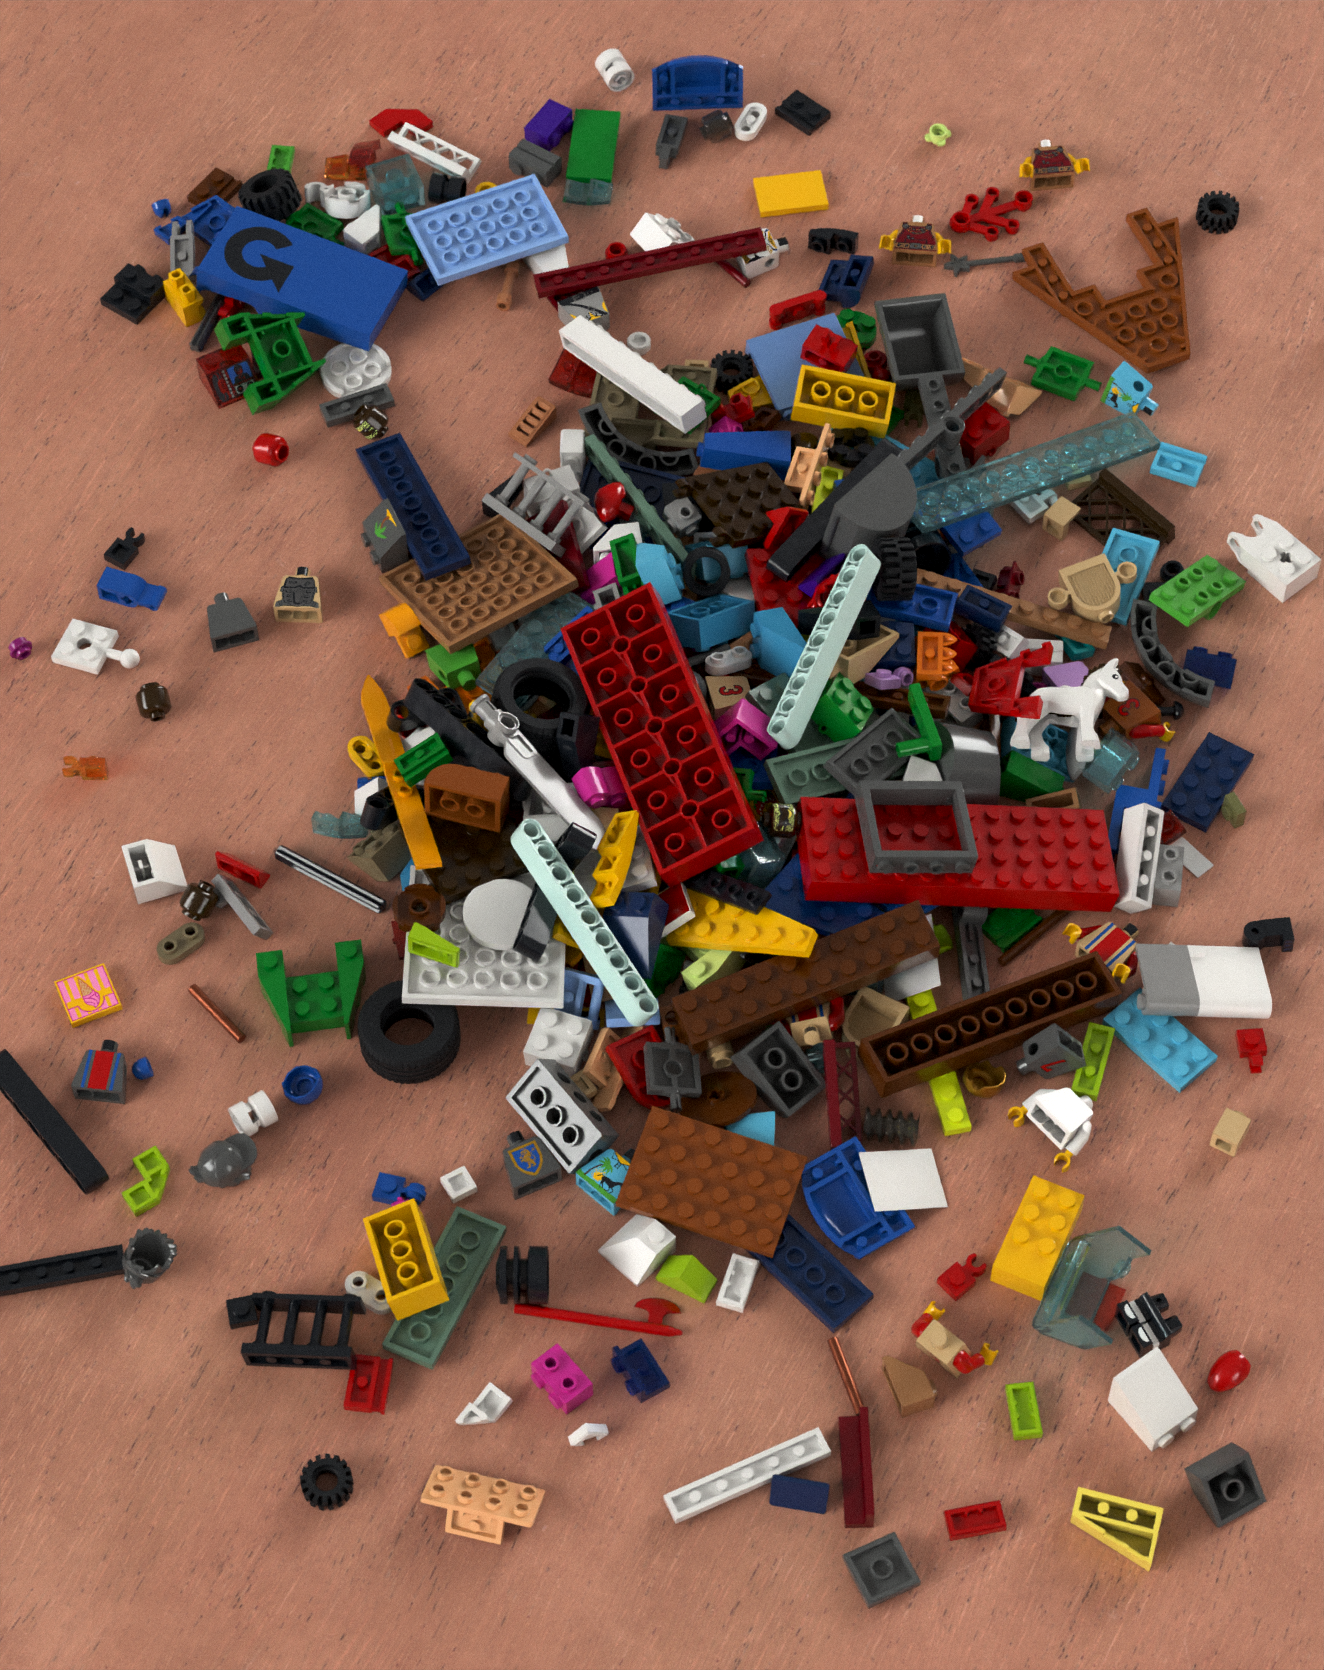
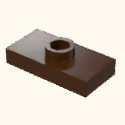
(1143, 681)

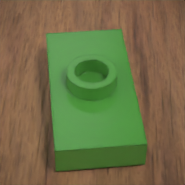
(281, 157)

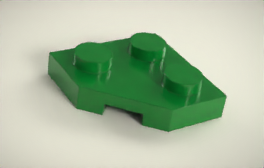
(666, 968)

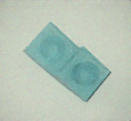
(594, 193)
(345, 827)

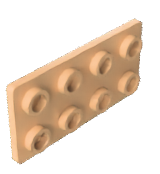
(481, 1504)

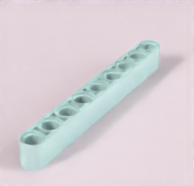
(823, 646)
(584, 923)

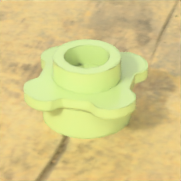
(938, 134)

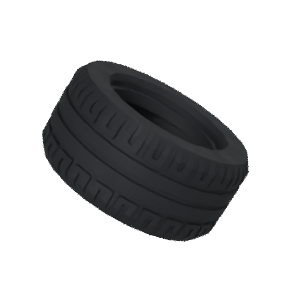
(544, 679)

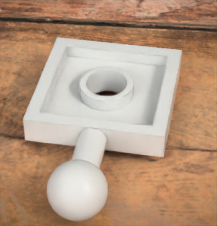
(92, 657)

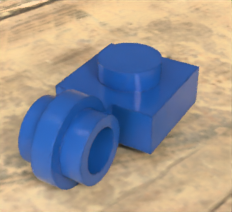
(390, 1187)

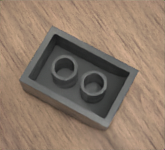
(779, 1070)

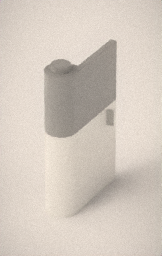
(1203, 981)

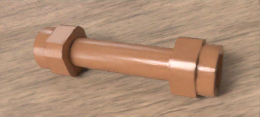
(511, 272)

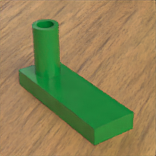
(929, 740)

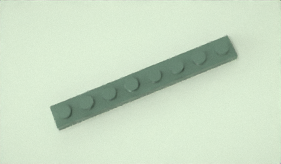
(643, 512)

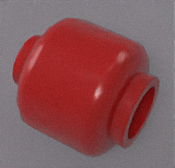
(270, 449)

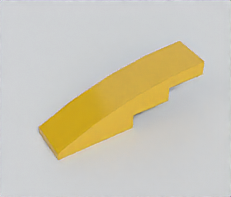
(616, 855)

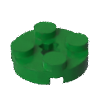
(863, 324)

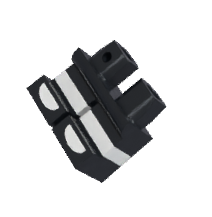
(1145, 1324)

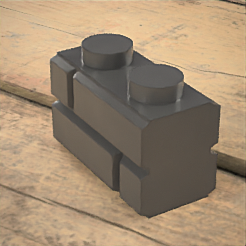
(532, 159)

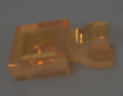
(89, 768)

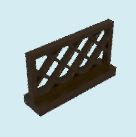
(1130, 502)

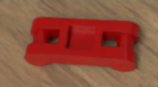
(797, 308)

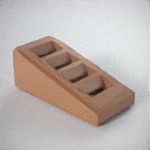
(538, 408)

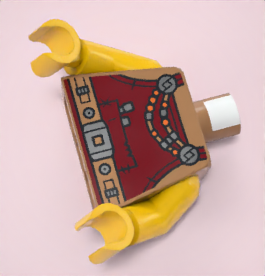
(1051, 167)
(915, 243)

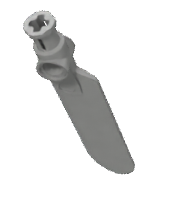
(504, 732)

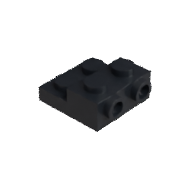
(134, 293)

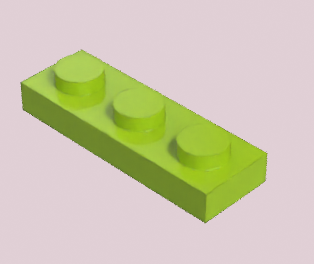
(1096, 1053)

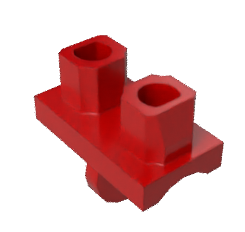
(738, 409)

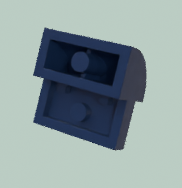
(847, 279)

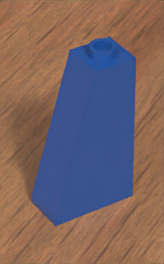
(741, 449)

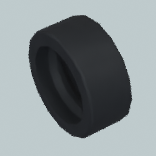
(720, 584)

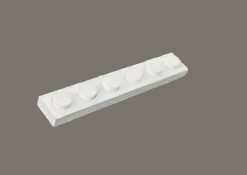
(746, 1475)

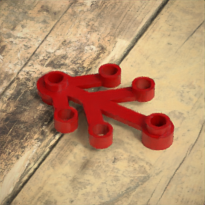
(963, 221)

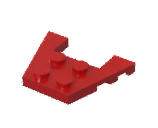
(999, 685)

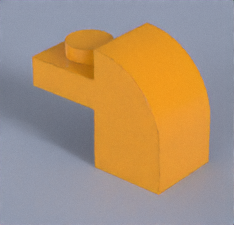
(404, 625)

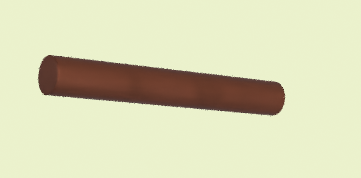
(217, 1013)
(845, 1374)

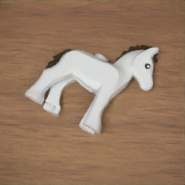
(1072, 708)

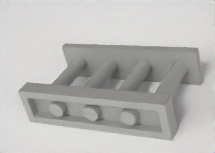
(535, 527)

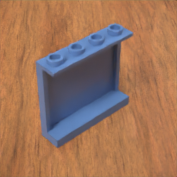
(780, 360)

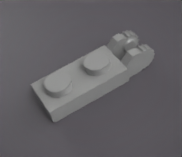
(183, 249)

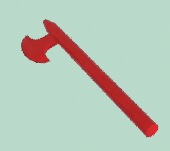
(655, 1307)

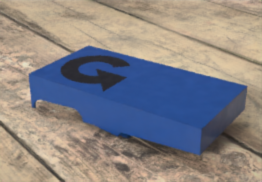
(294, 271)

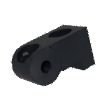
(1269, 934)

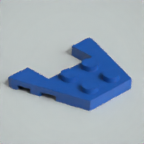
(207, 219)

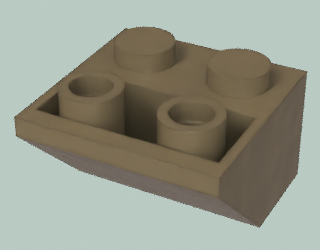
(381, 853)

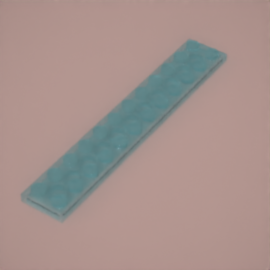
(1031, 471)

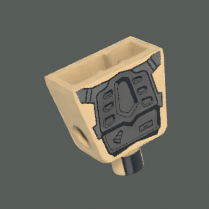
(298, 598)

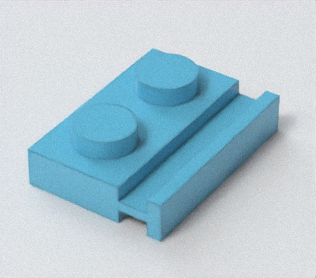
(1178, 464)

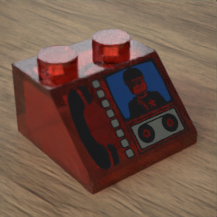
(226, 374)

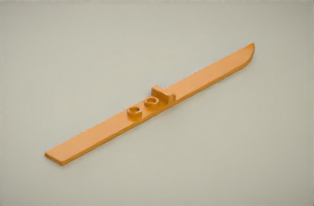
(406, 799)

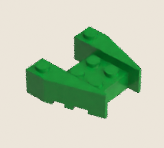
(277, 351)
(314, 999)

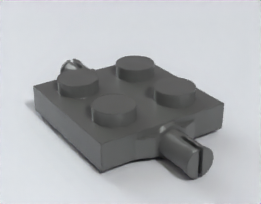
(671, 1070)

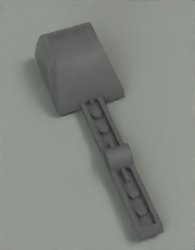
(925, 357)
(888, 496)
(974, 759)

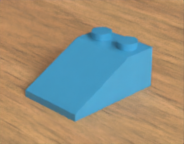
(775, 641)

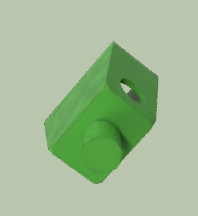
(456, 668)

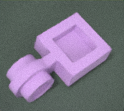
(884, 679)

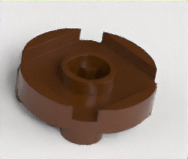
(419, 895)

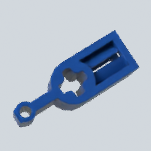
(129, 590)

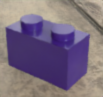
(549, 125)

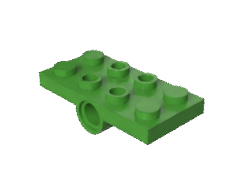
(1197, 591)

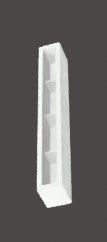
(633, 374)

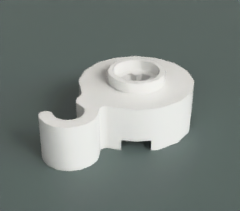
(342, 201)

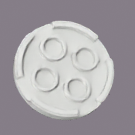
(354, 369)
(496, 912)

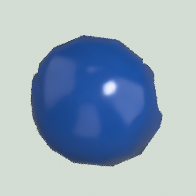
(303, 1085)

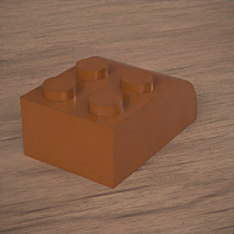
(467, 796)

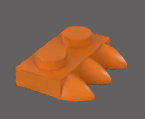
(932, 653)

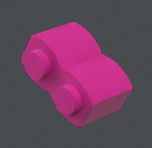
(600, 787)

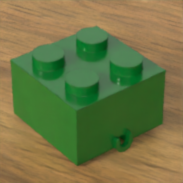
(841, 709)

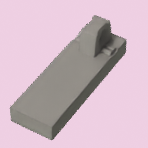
(230, 893)

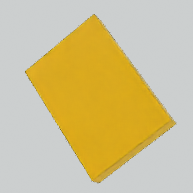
(790, 193)

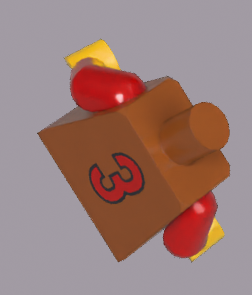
(1134, 717)

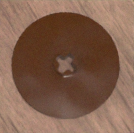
(723, 1100)

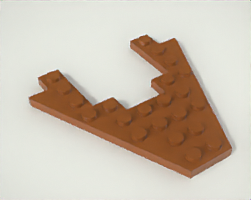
(1142, 325)

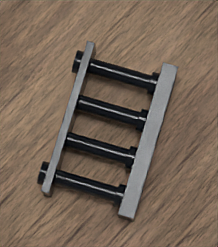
(310, 1355)

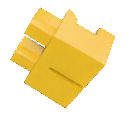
(184, 297)

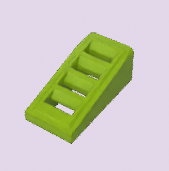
(432, 946)

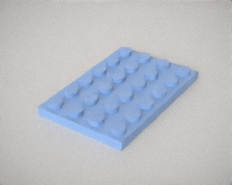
(486, 229)

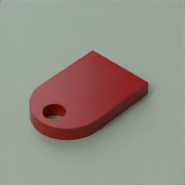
(628, 1059)

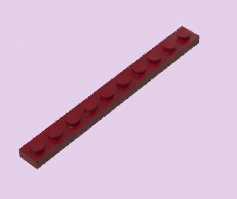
(649, 262)

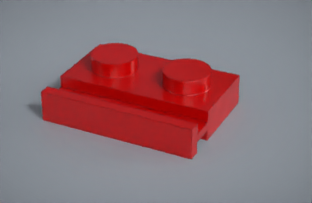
(369, 1384)

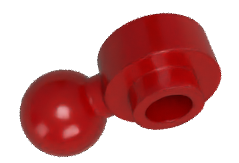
(877, 365)

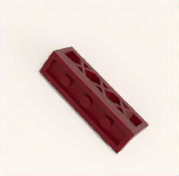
(833, 1091)
(856, 1470)

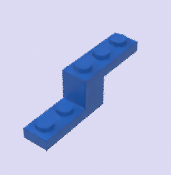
(1131, 796)

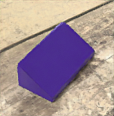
(824, 570)

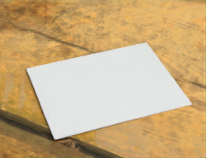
(915, 979)
(903, 1179)

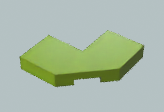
(149, 1191)

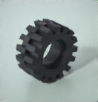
(1214, 221)
(731, 361)
(984, 641)
(322, 1466)

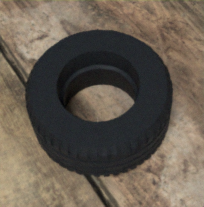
(407, 1062)

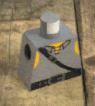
(588, 305)

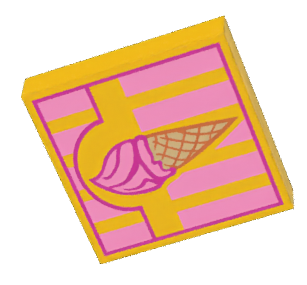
(88, 995)

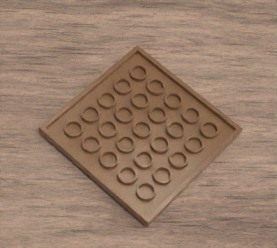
(502, 584)

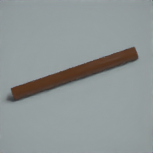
(1032, 936)

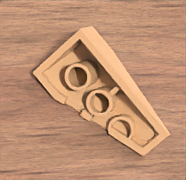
(1013, 395)

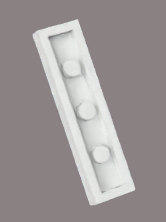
(434, 157)

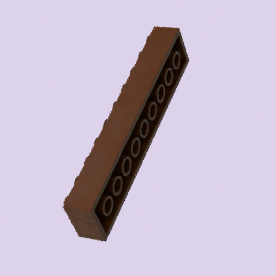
(795, 984)
(988, 1024)

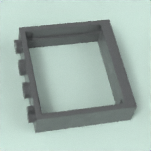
(915, 793)

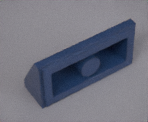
(423, 285)
(982, 608)
(799, 1494)

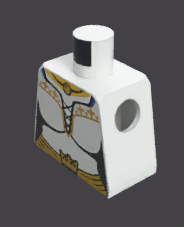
(761, 262)

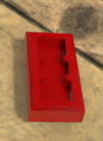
(975, 1520)

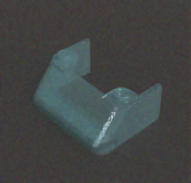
(1081, 1284)

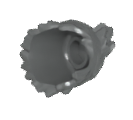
(226, 1162)
(147, 1257)

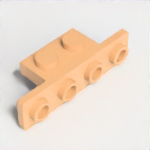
(806, 467)
(602, 1071)

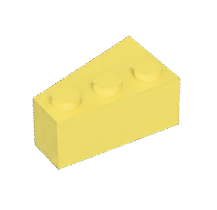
(1119, 1523)

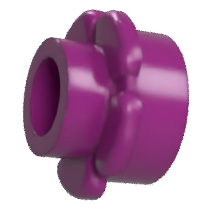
(20, 648)

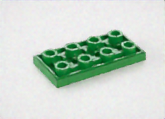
(593, 145)

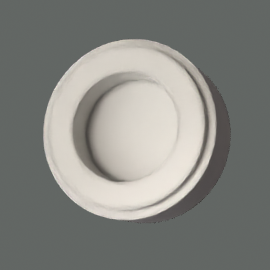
(639, 342)

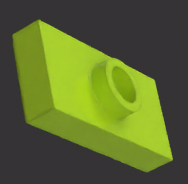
(1023, 1411)

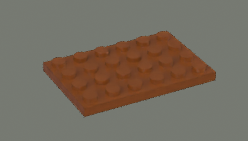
(712, 1181)

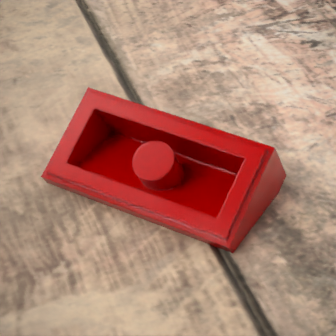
(241, 869)

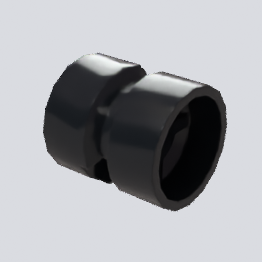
(446, 189)

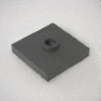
(881, 1570)

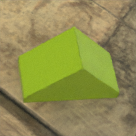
(687, 1276)

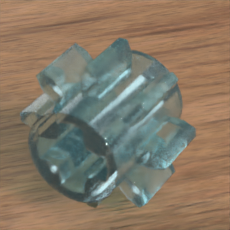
(815, 1055)

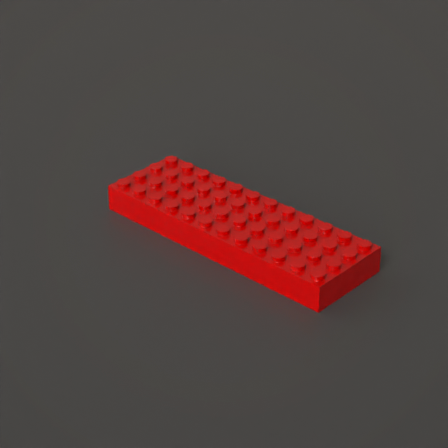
(661, 735)
(1023, 862)

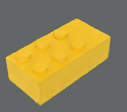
(843, 400)
(1037, 1238)
(405, 1259)

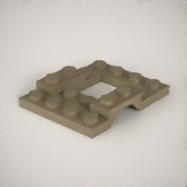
(623, 410)

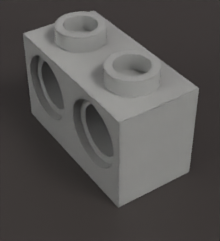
(1168, 876)

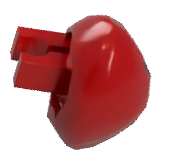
(609, 503)

